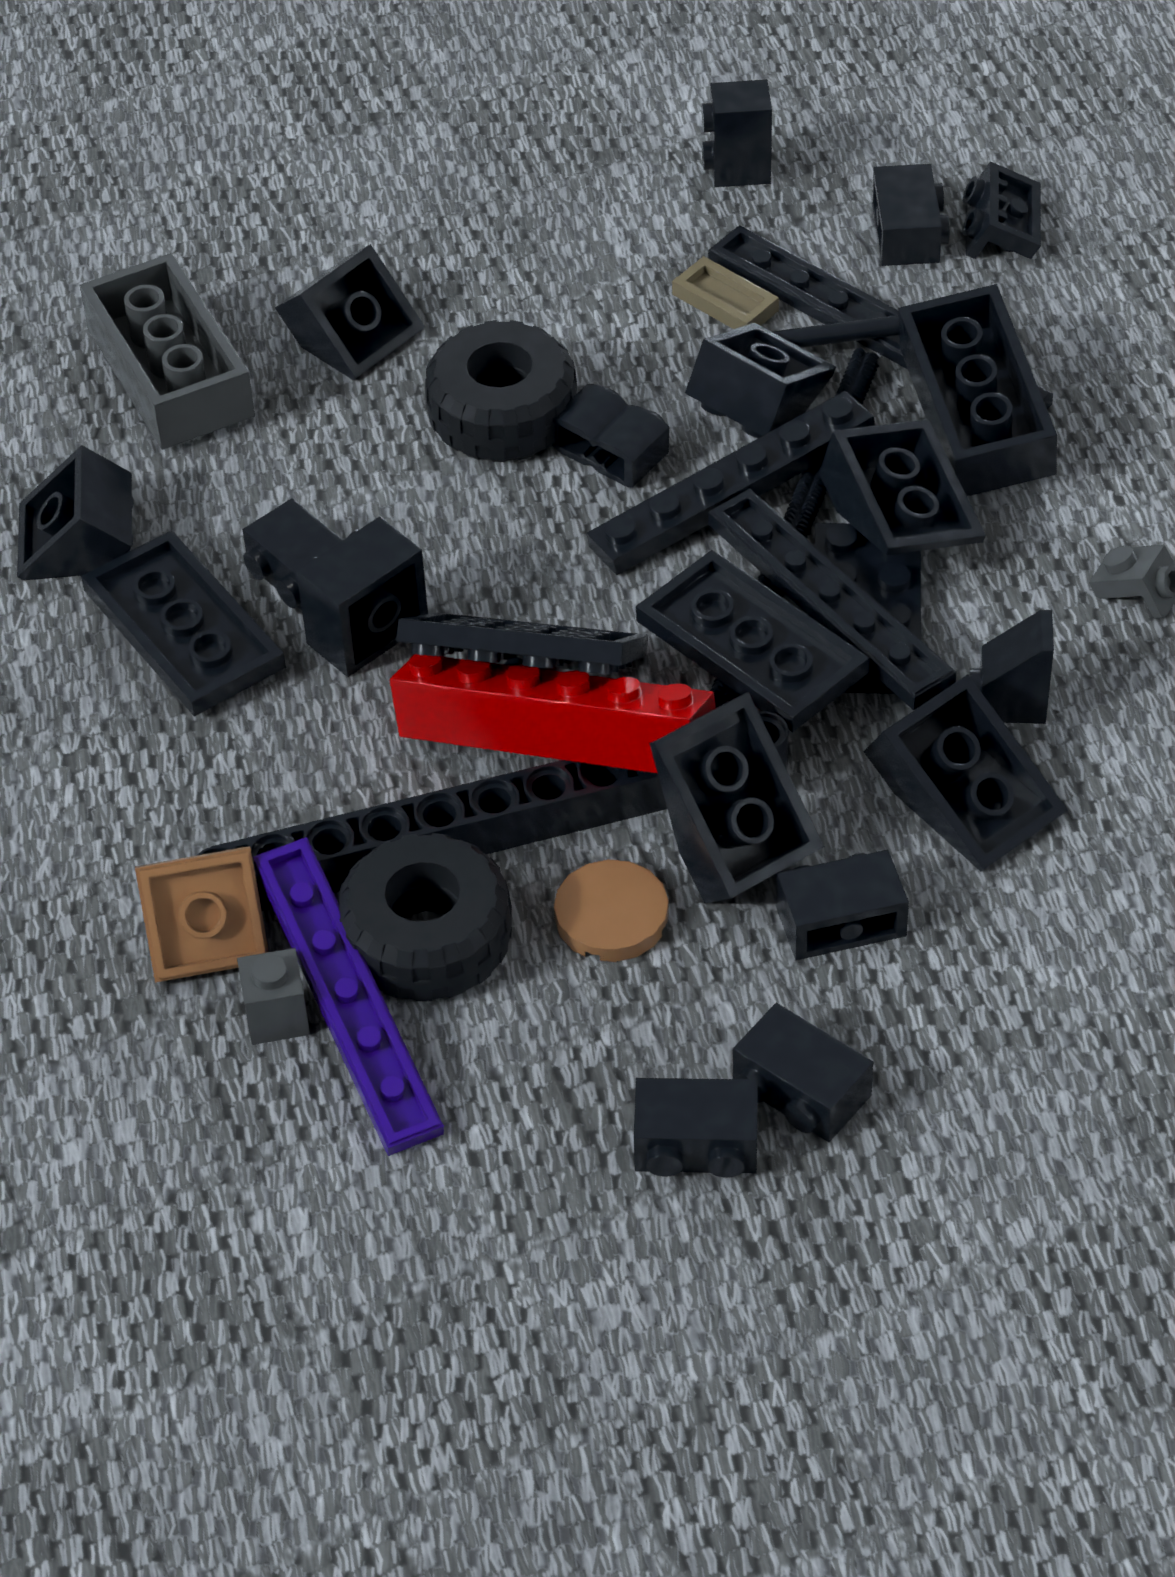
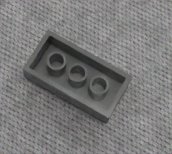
(167, 351)

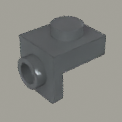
(1138, 572)

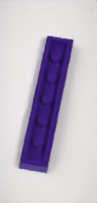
(348, 998)

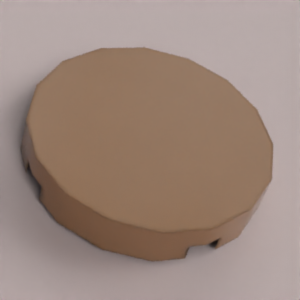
(611, 910)

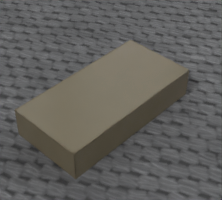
(724, 294)

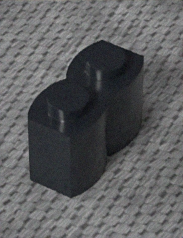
(611, 435)

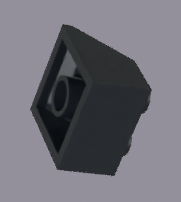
(351, 314)
(756, 378)
(75, 518)

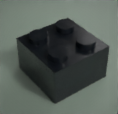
(359, 593)

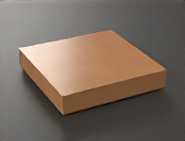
(201, 913)

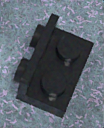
(1002, 210)

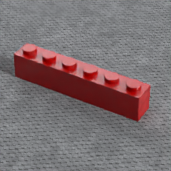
(540, 710)

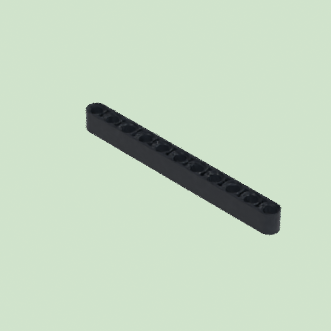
(486, 812)

